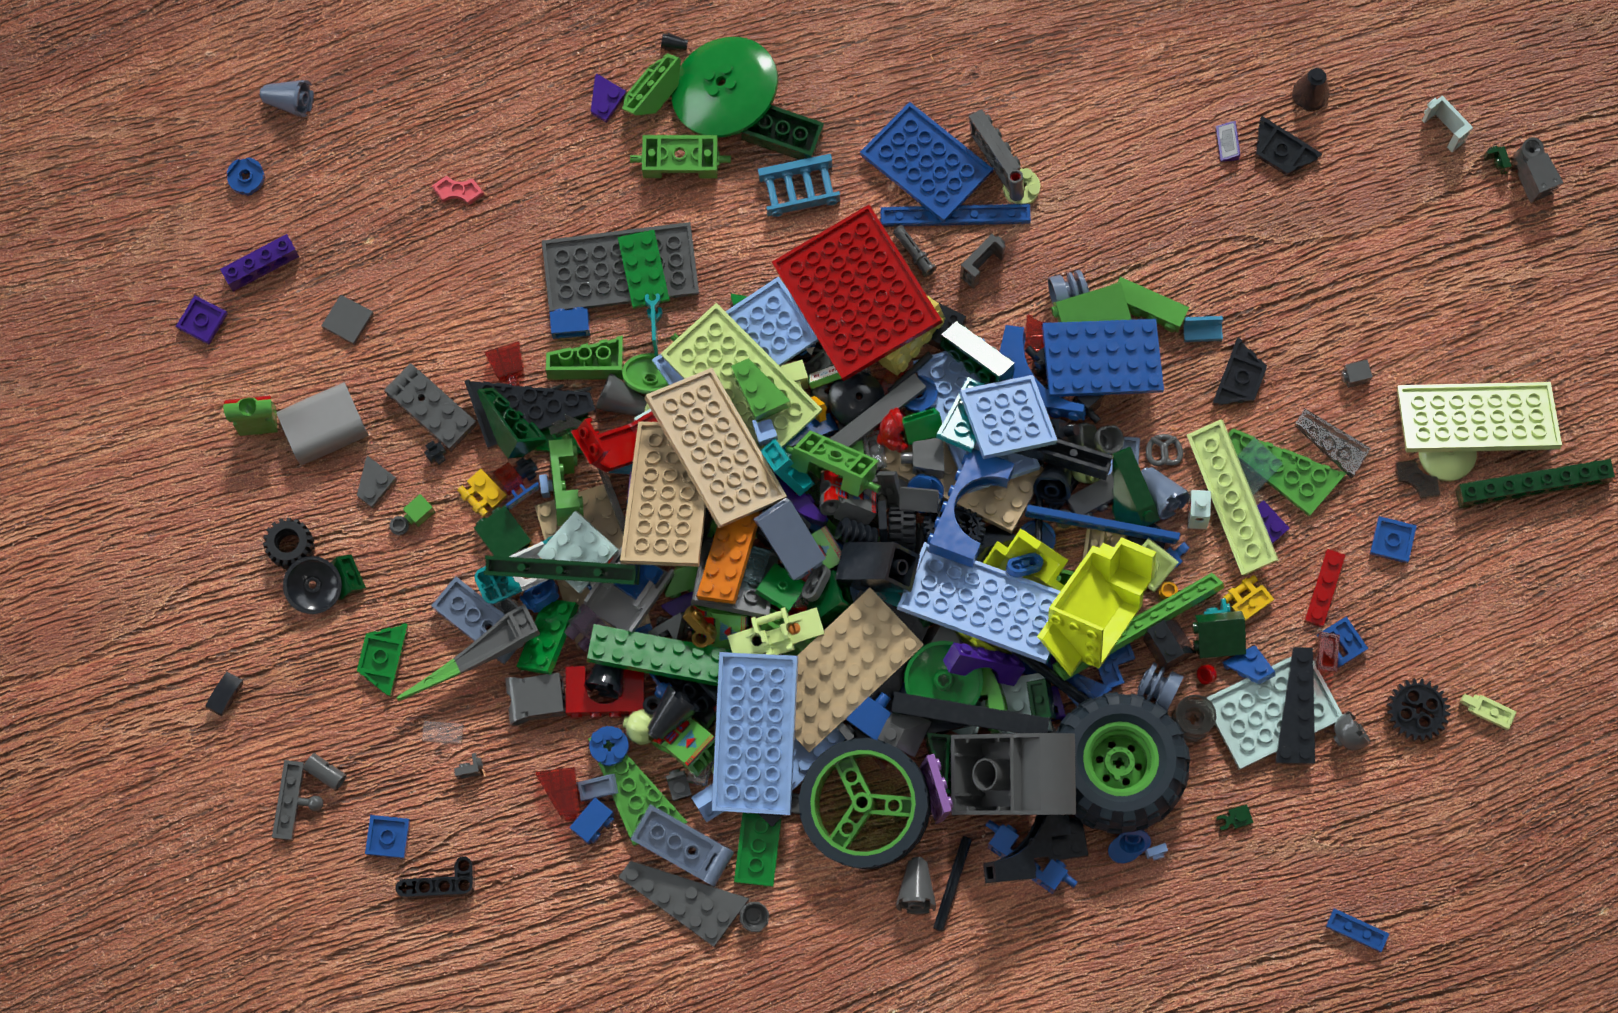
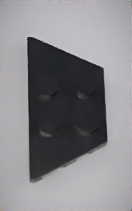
(1283, 149)
(1241, 377)

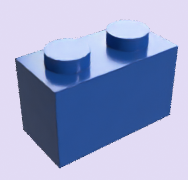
(569, 323)
(592, 821)

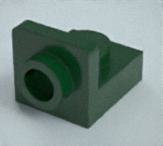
(1501, 158)

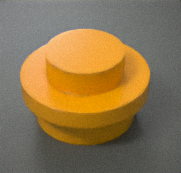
(1167, 589)

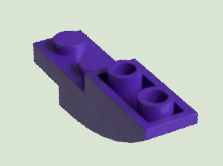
(803, 504)

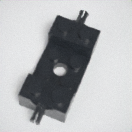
(1039, 369)

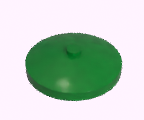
(929, 677)

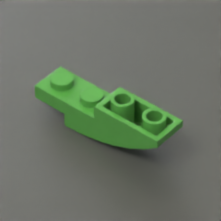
(994, 692)

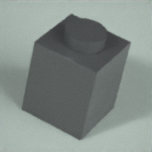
(1356, 373)

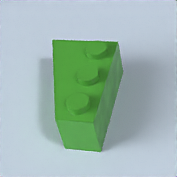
(758, 390)

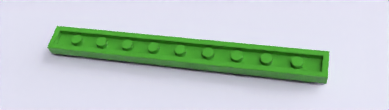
(1162, 611)

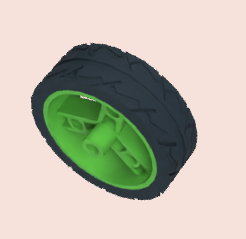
(843, 758)

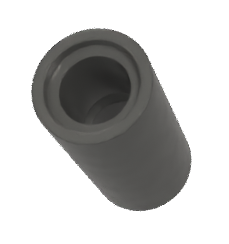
(324, 772)

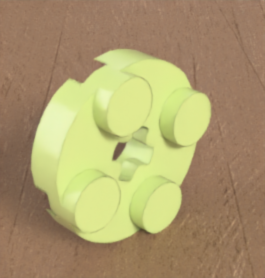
(1031, 190)

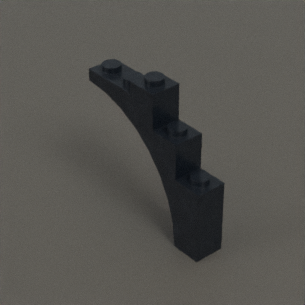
(1037, 844)

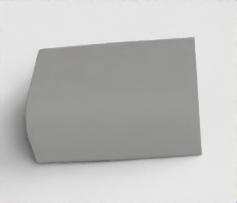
(322, 424)
(619, 608)

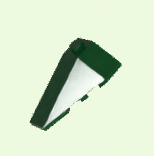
(510, 430)
(1131, 494)

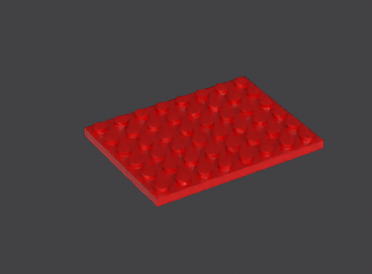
(856, 292)

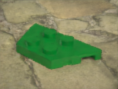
(382, 657)

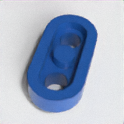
(1022, 565)

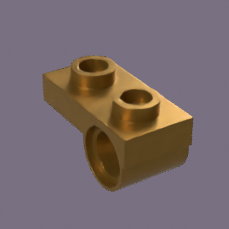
(700, 625)

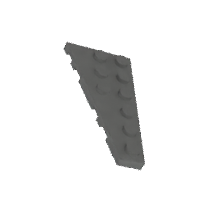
(695, 905)

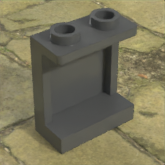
(969, 268)

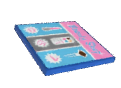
(521, 497)

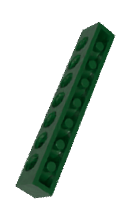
(1534, 483)

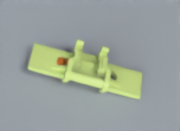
(779, 640)

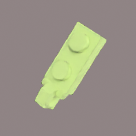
(1489, 710)

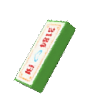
(823, 377)

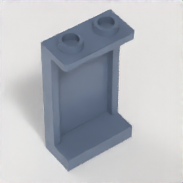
(790, 539)

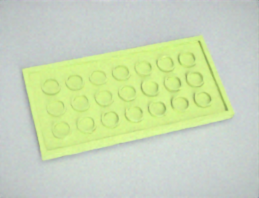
(718, 344)
(1478, 417)

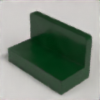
(350, 576)
(1041, 698)

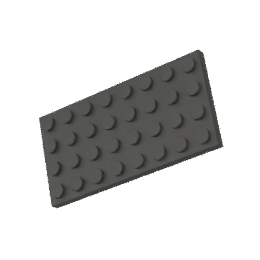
(591, 271)

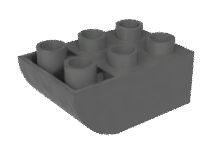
(1013, 774)

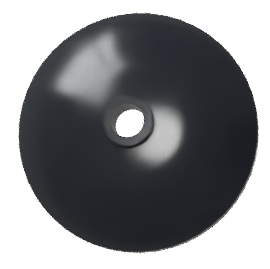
(843, 398)
(309, 599)

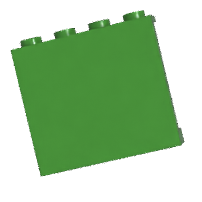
(1097, 305)

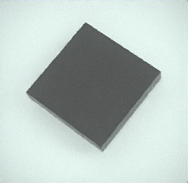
(347, 319)

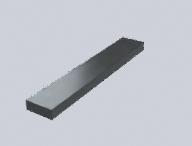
(873, 416)

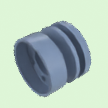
(1062, 290)
(1159, 687)

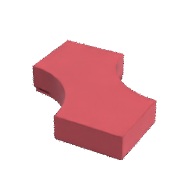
(450, 189)

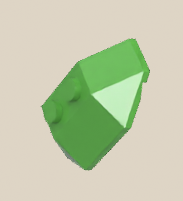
(653, 86)

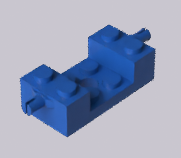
(1052, 875)

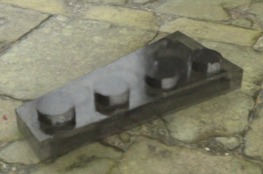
(1334, 443)

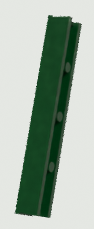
(562, 570)

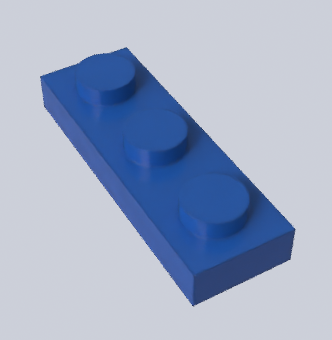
(1357, 930)

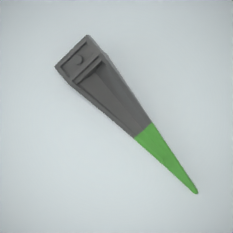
(500, 639)

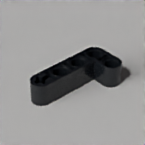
(436, 882)

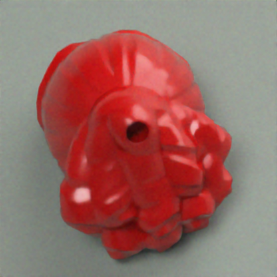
(890, 431)

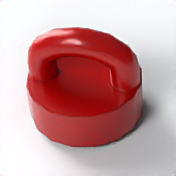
(1206, 674)

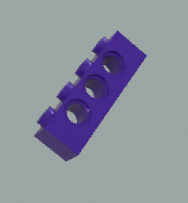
(259, 262)

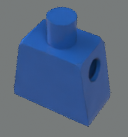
(871, 716)

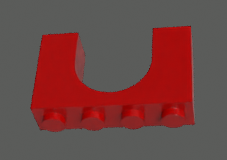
(580, 704)

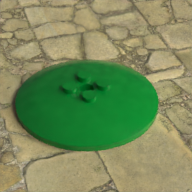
(739, 102)

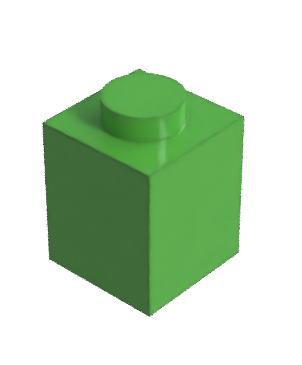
(418, 511)

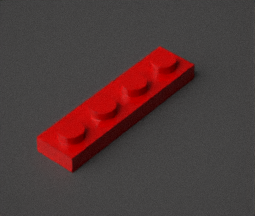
(1324, 588)

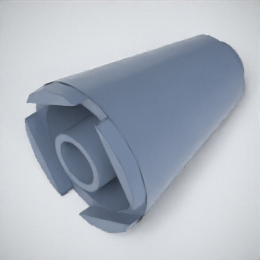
(289, 96)
(1165, 493)

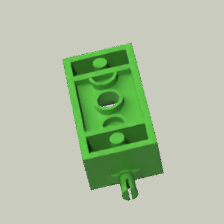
(700, 155)
(562, 461)
(855, 467)

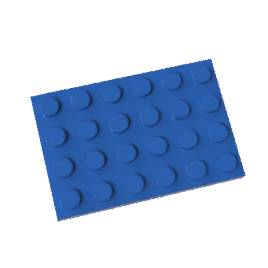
(926, 162)
(1102, 357)

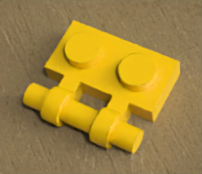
(486, 488)
(1253, 602)

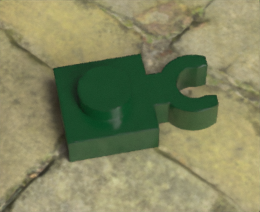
(1237, 817)

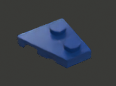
(1251, 666)

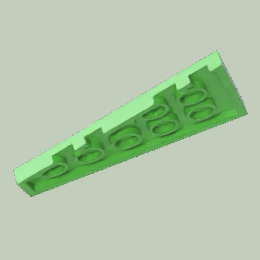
(1299, 478)
(635, 793)

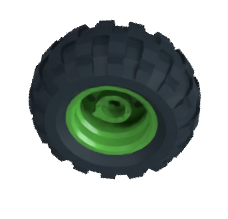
(1158, 749)

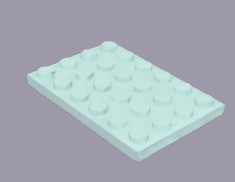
(1252, 713)

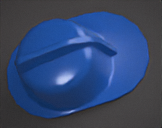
(1129, 846)

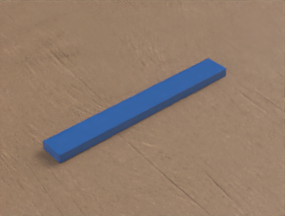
(962, 216)
(1101, 524)

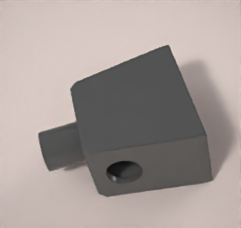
(926, 458)

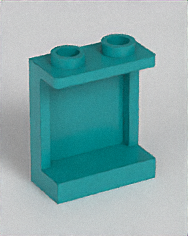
(781, 465)

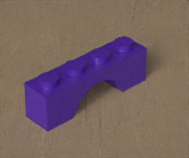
(963, 659)

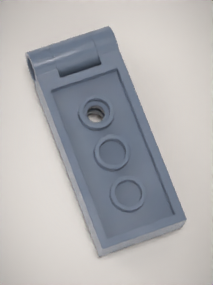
(468, 611)
(673, 838)

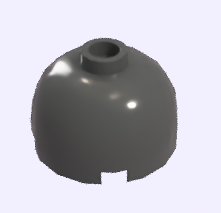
(1350, 733)

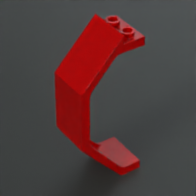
(611, 448)

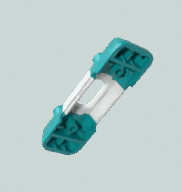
(498, 588)

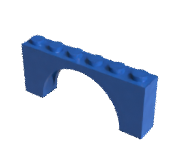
(948, 538)

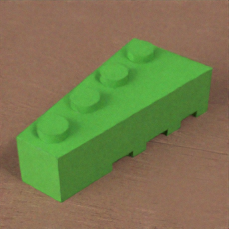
(587, 361)

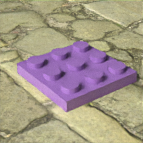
(940, 803)

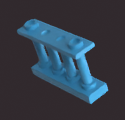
(802, 167)

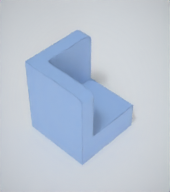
(764, 431)

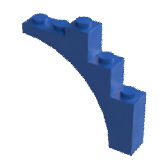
(1014, 347)

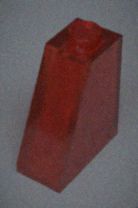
(562, 790)

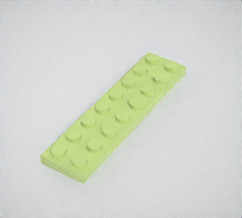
(1232, 497)

